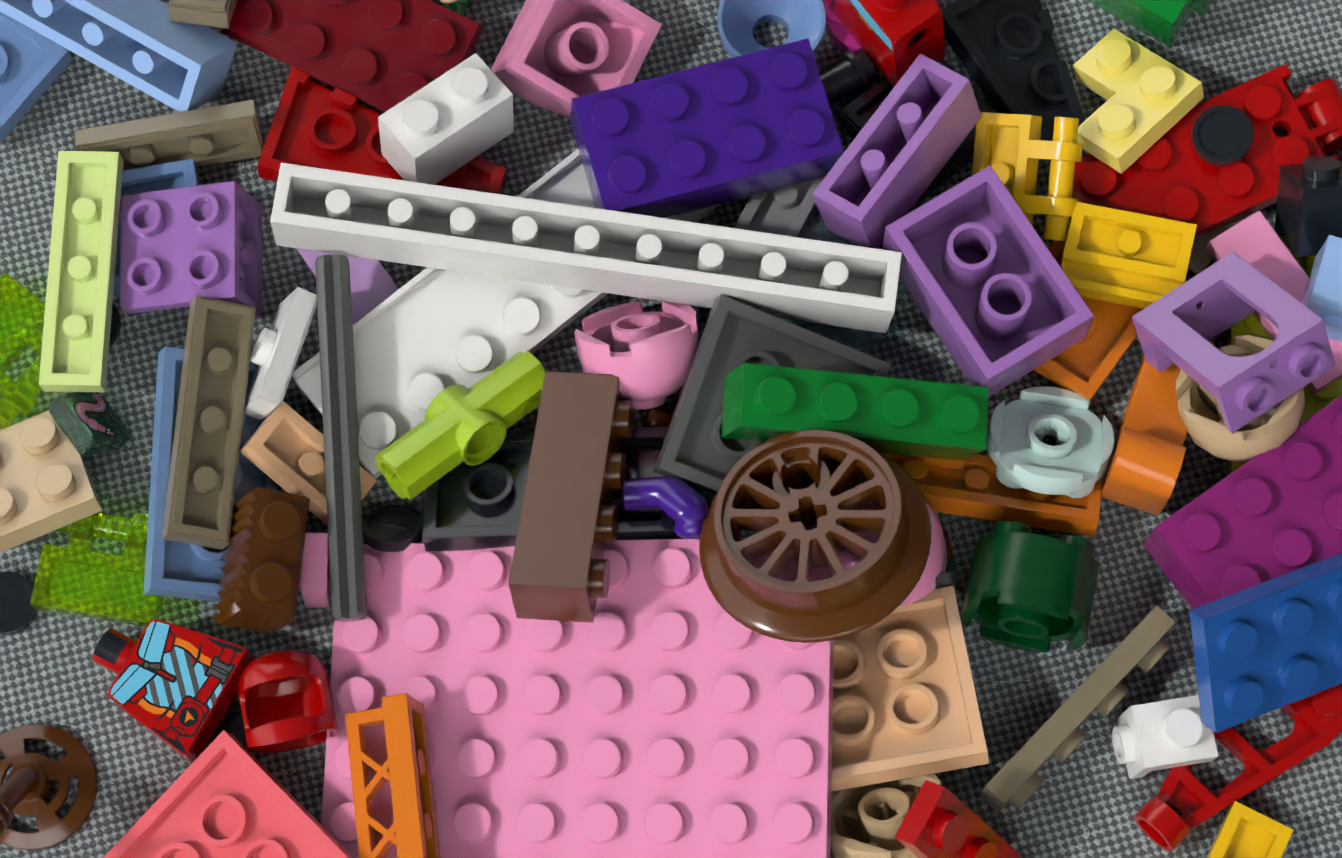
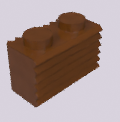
(263, 561)

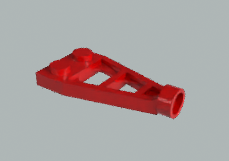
(1315, 726)

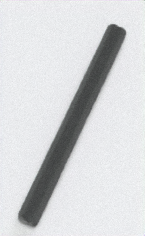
(340, 438)

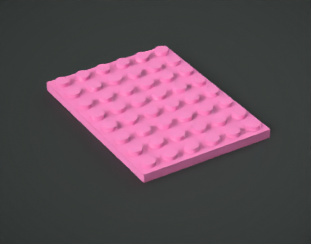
(588, 738)

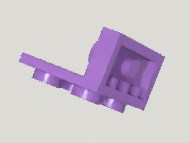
(190, 245)

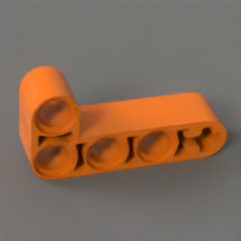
(1148, 443)

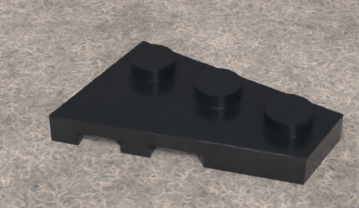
(1013, 58)

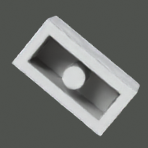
(447, 122)

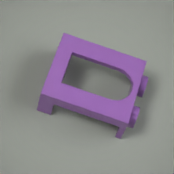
(1214, 300)

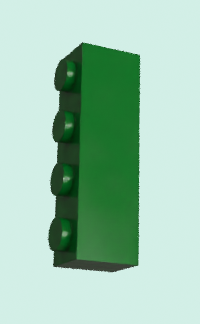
(878, 410)

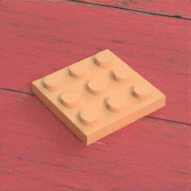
(905, 697)

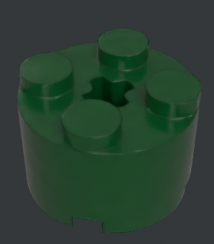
(1030, 588)

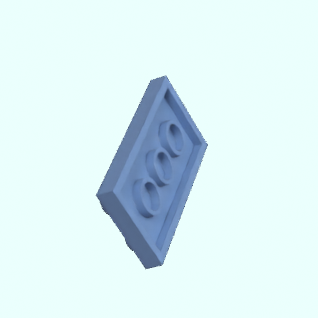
(173, 566)

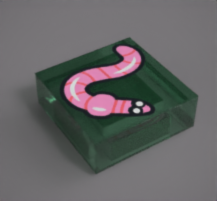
(89, 422)

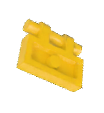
(1013, 150)

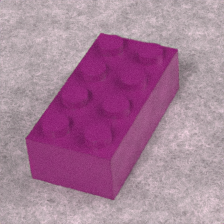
(1259, 519)

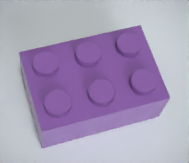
(987, 282)

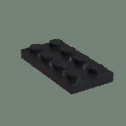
(484, 501)

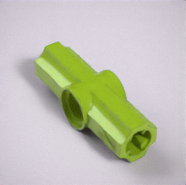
(463, 426)

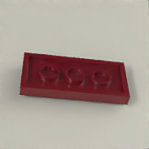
(360, 46)

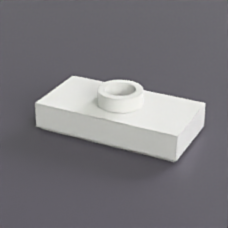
(278, 352)

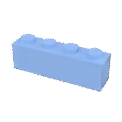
(137, 43)

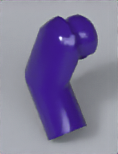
(671, 496)

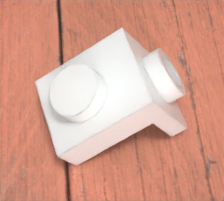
(1162, 736)

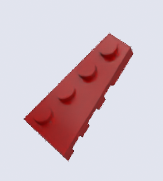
(339, 134)

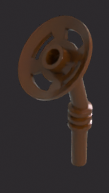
(32, 785)

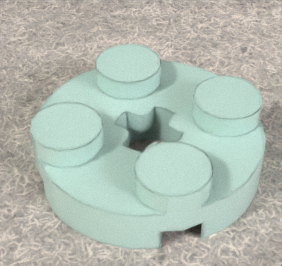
(1028, 463)

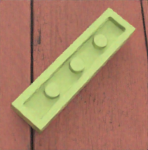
(81, 272)

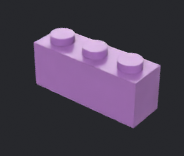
(897, 153)

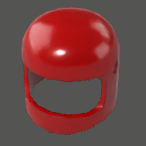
(286, 702)

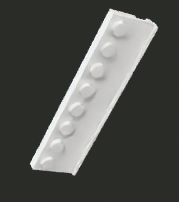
(454, 330)

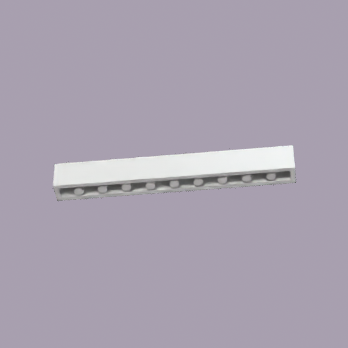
(583, 247)

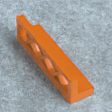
(409, 778)

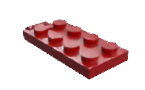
(1182, 187)

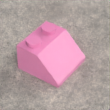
(573, 50)

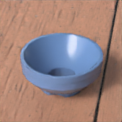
(740, 18)

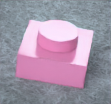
(315, 571)

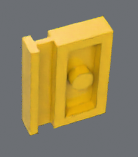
(1126, 255)

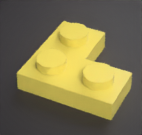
(1142, 99)

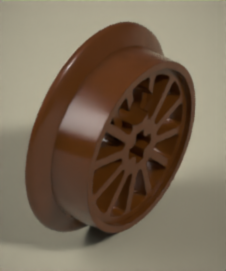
(853, 596)

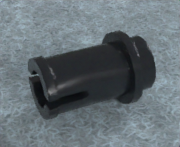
(848, 75)

